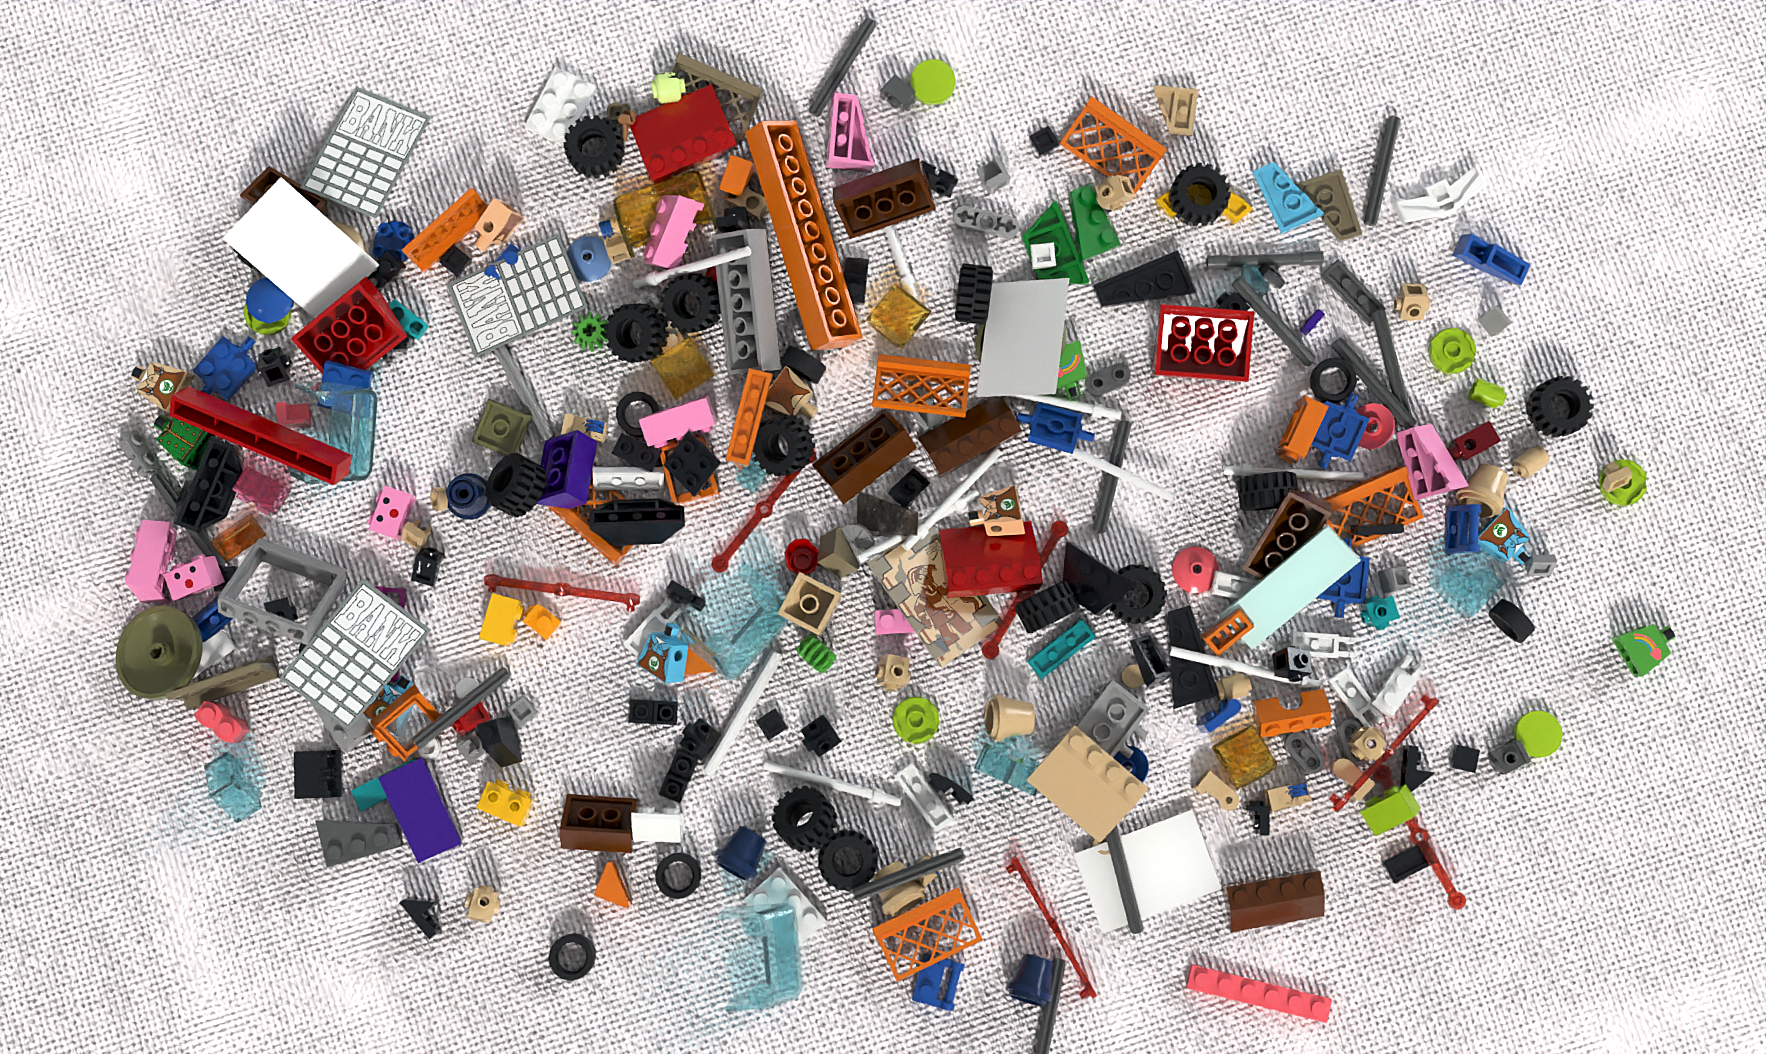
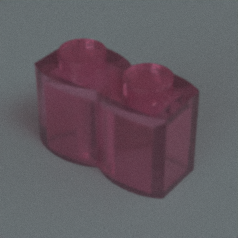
(261, 490)

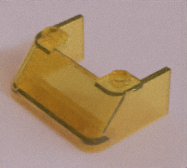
(637, 208)

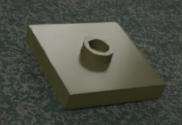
(501, 428)

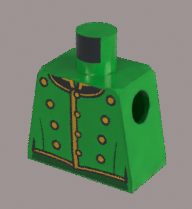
(181, 439)

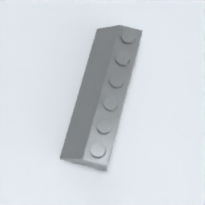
(747, 303)

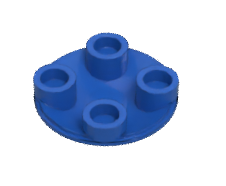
(393, 236)
(267, 301)

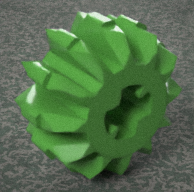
(584, 326)
(816, 653)

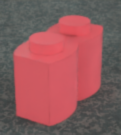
(220, 719)

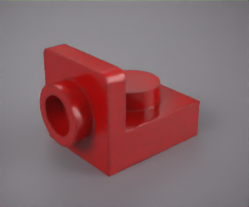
(469, 720)

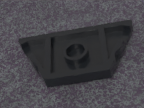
(1092, 581)

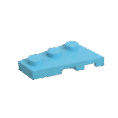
(1284, 199)

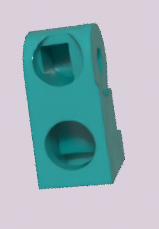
(409, 321)

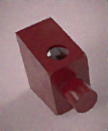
(1480, 438)

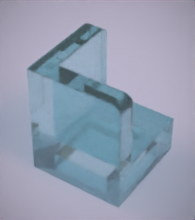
(1255, 279)
(752, 477)

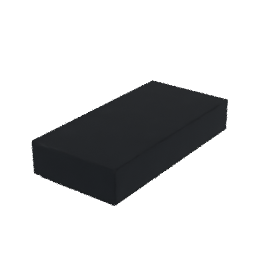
(1377, 529)
(1405, 863)

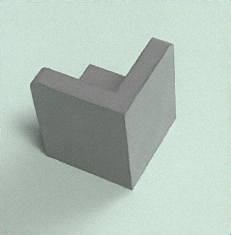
(994, 175)
(926, 420)

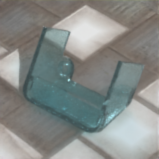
(350, 425)
(736, 656)
(781, 953)

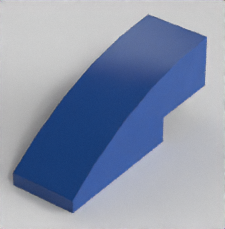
(1491, 259)

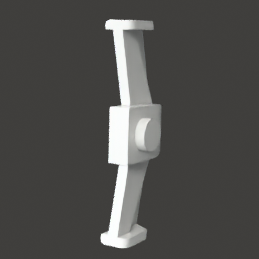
(1441, 197)

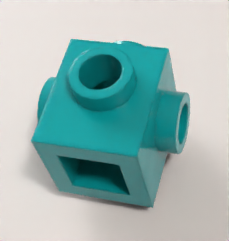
(1386, 608)

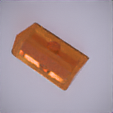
(238, 537)

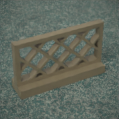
(724, 81)
(226, 682)

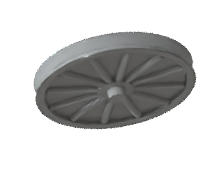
(858, 539)

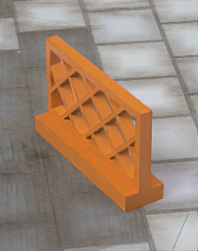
(1125, 130)
(446, 230)
(923, 372)
(748, 418)
(1367, 489)
(581, 526)
(917, 915)

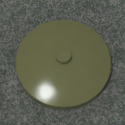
(158, 652)

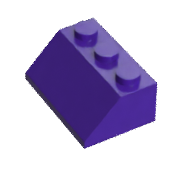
(567, 469)

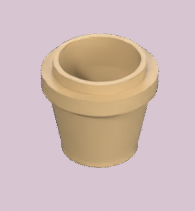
(1485, 489)
(1008, 717)
(900, 898)

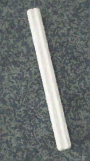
(742, 713)

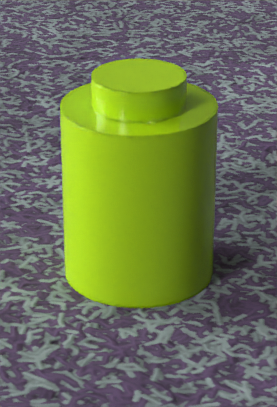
(1487, 393)

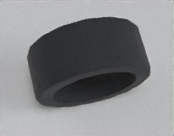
(1338, 363)
(803, 364)
(625, 402)
(1511, 621)
(660, 877)
(554, 960)

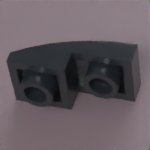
(652, 712)
(679, 775)
(943, 783)

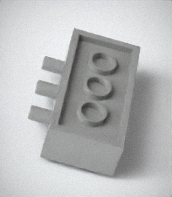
(1113, 719)

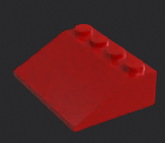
(683, 134)
(351, 330)
(1203, 343)
(989, 564)

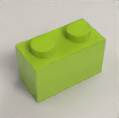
(1390, 809)

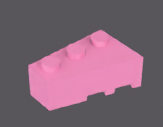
(846, 136)
(670, 230)
(678, 420)
(1428, 463)
(150, 561)

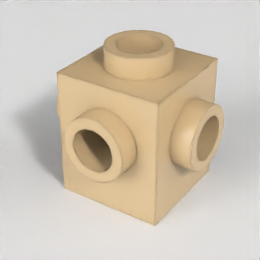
(1114, 192)
(1412, 302)
(892, 672)
(1359, 743)
(475, 910)

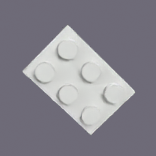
(560, 105)
(781, 889)

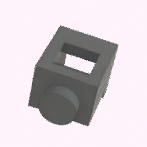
(898, 93)
(1499, 757)

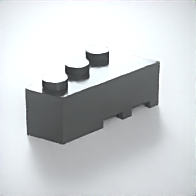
(354, 840)

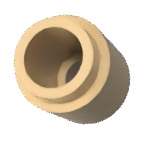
(1530, 461)
(1233, 687)

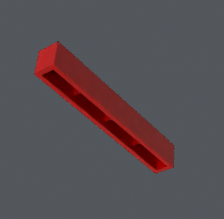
(260, 435)

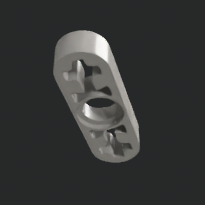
(982, 213)

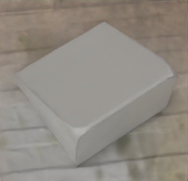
(1494, 321)
(1394, 579)

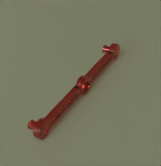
(721, 562)
(561, 589)
(990, 649)
(1339, 802)
(1455, 899)
(1088, 989)

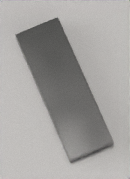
(1351, 291)

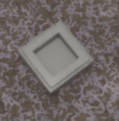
(522, 711)

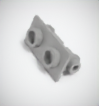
(134, 445)

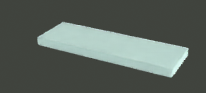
(1293, 584)

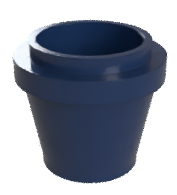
(472, 506)
(741, 853)
(1032, 981)

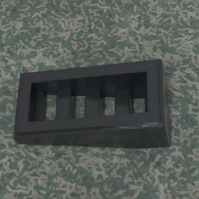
(1151, 674)

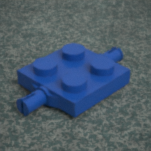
(226, 367)
(1055, 428)
(1340, 431)
(1349, 587)

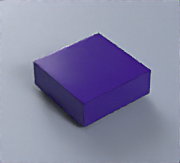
(1312, 322)

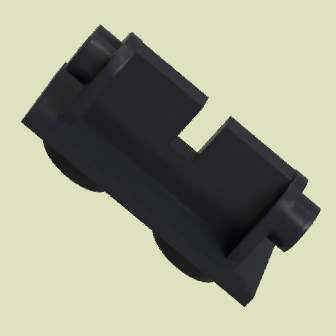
(941, 183)
(637, 452)

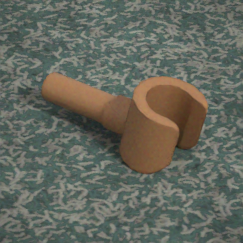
(626, 119)

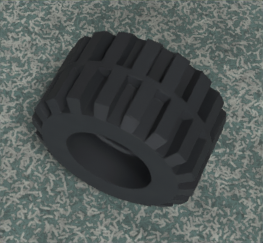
(589, 129)
(1212, 181)
(973, 293)
(675, 307)
(619, 332)
(1575, 396)
(797, 439)
(515, 485)
(1265, 490)
(1156, 595)
(1047, 607)
(793, 808)
(838, 879)

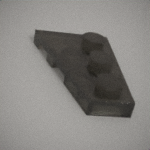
(885, 518)

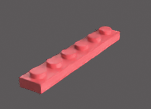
(1259, 993)

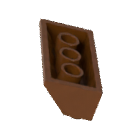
(884, 198)
(969, 436)
(864, 456)
(1291, 526)
(1274, 900)

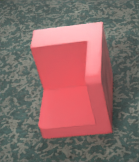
(293, 415)

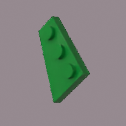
(1092, 225)

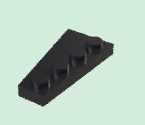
(1151, 281)
(1189, 679)

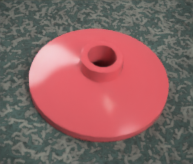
(1378, 415)
(1183, 569)

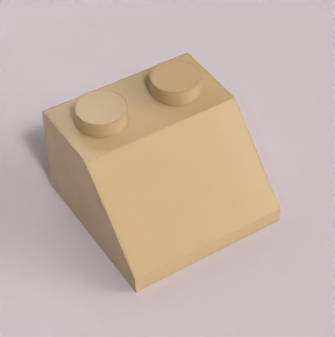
(810, 604)

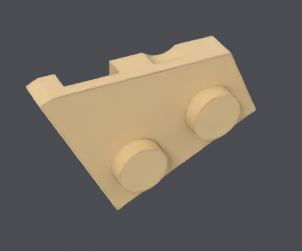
(1177, 108)

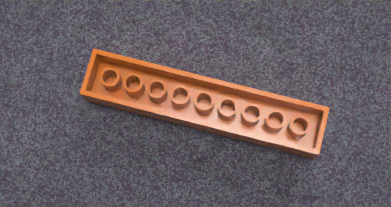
(803, 235)

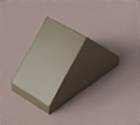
(836, 554)

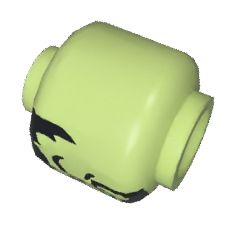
(667, 87)

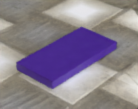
(420, 810)

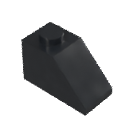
(500, 741)

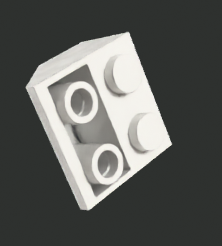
(657, 826)

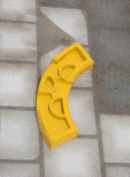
(1200, 195)

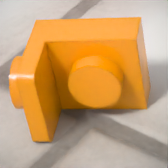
(541, 620)

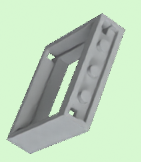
(290, 561)

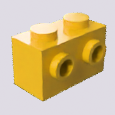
(501, 620)
(505, 802)

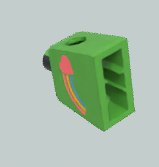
(1071, 370)
(1644, 647)

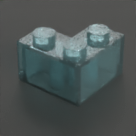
(1467, 595)
(1007, 767)
(231, 788)

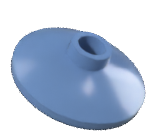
(597, 266)

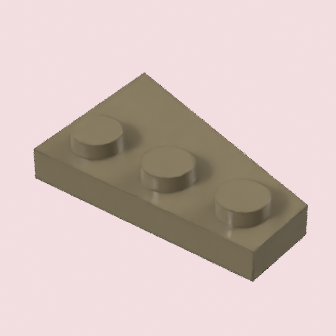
(1333, 198)

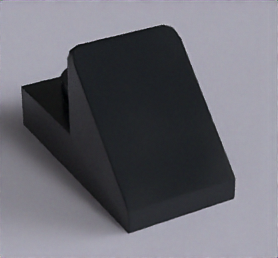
(733, 220)
(856, 278)
(909, 488)
(1409, 774)
(417, 910)

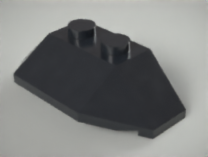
(209, 486)
(637, 521)

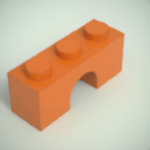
(1275, 720)

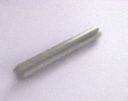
(524, 392)

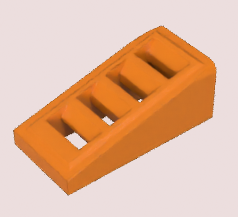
(1232, 638)

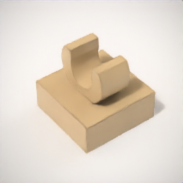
(1614, 477)
(414, 535)

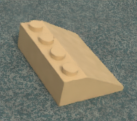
(1087, 783)

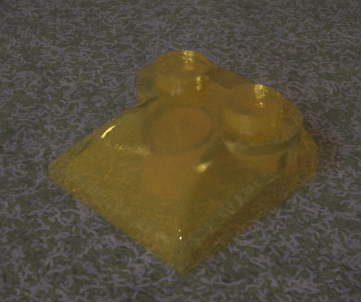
(898, 316)
(682, 367)
(1244, 757)

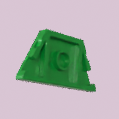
(1053, 229)

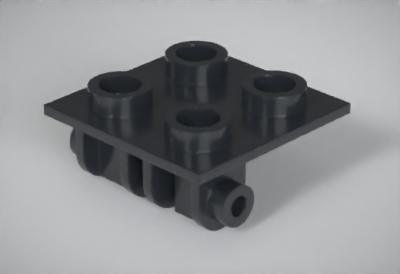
(692, 464)
(317, 774)

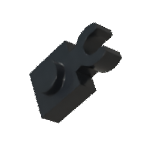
(389, 268)
(679, 594)

